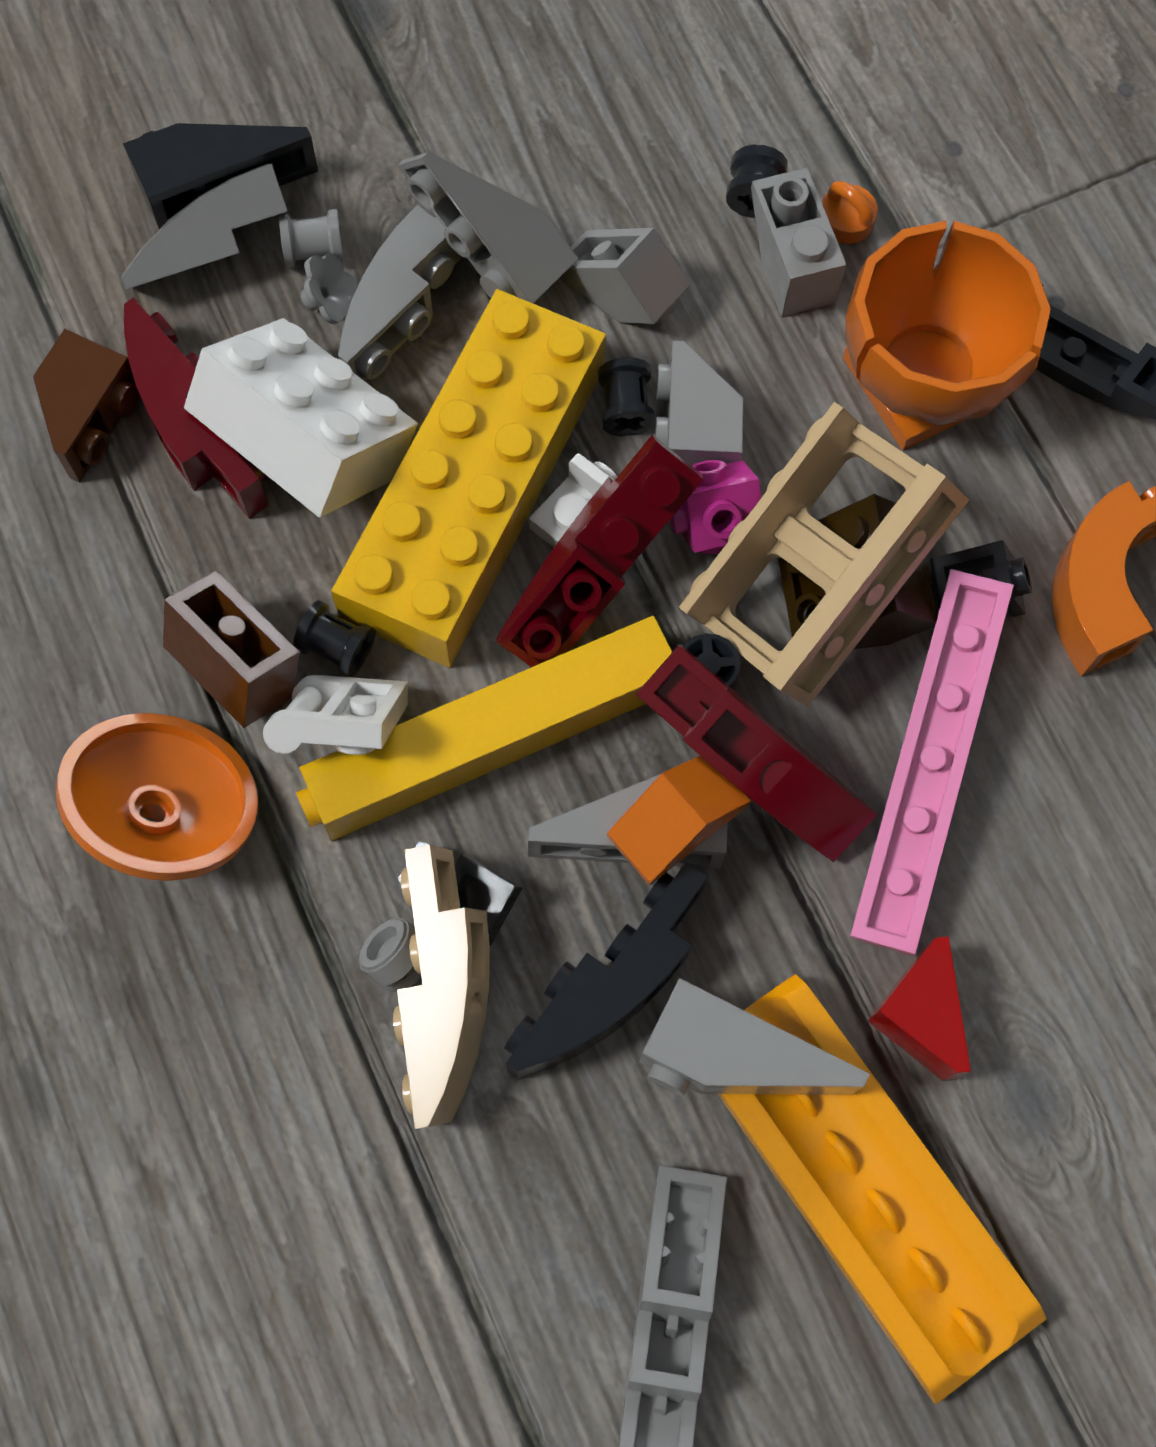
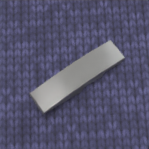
(673, 1310)

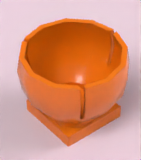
(943, 337)

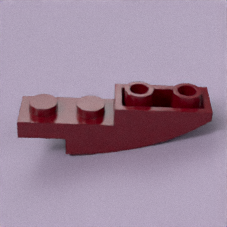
(163, 383)
(595, 553)
(755, 754)

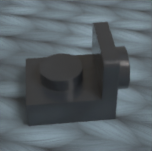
(987, 561)

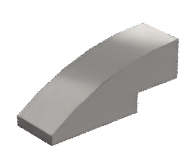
(204, 227)

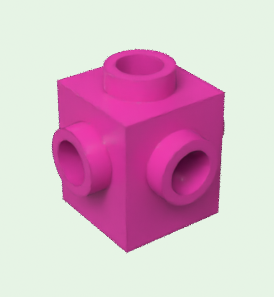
(716, 505)

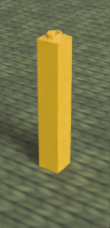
(484, 730)

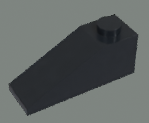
(191, 159)

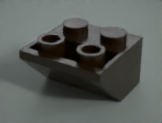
(907, 613)

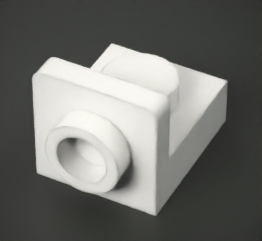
(569, 499)

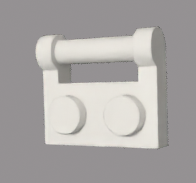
(338, 712)

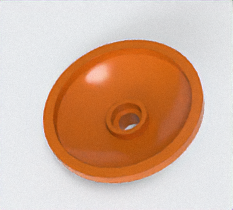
(160, 772)

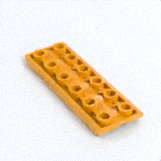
(886, 1211)

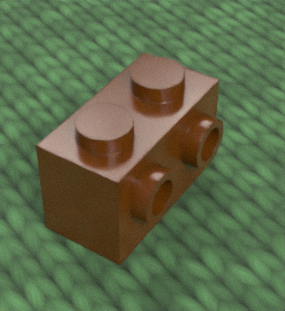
(229, 648)

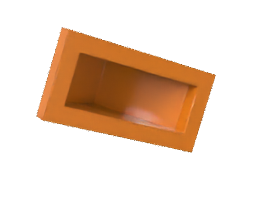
(675, 817)

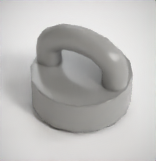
(387, 955)

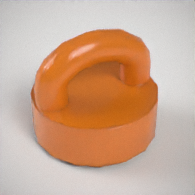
(850, 211)

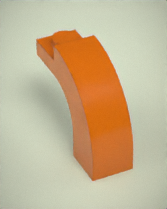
(1089, 587)

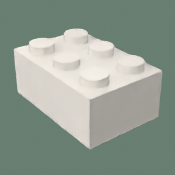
(299, 415)

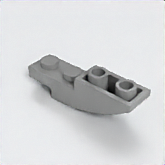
(395, 293)

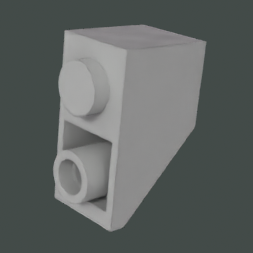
(796, 243)
(702, 409)

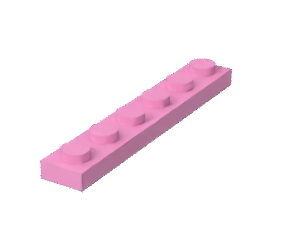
(931, 763)

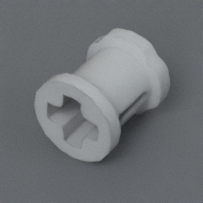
(310, 237)

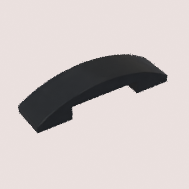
(1098, 366)

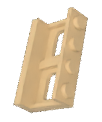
(854, 579)

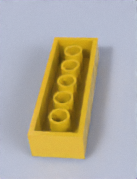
(470, 478)

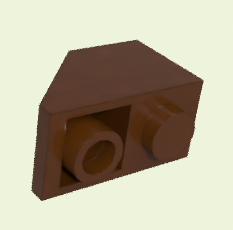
(83, 398)

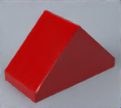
(926, 1015)

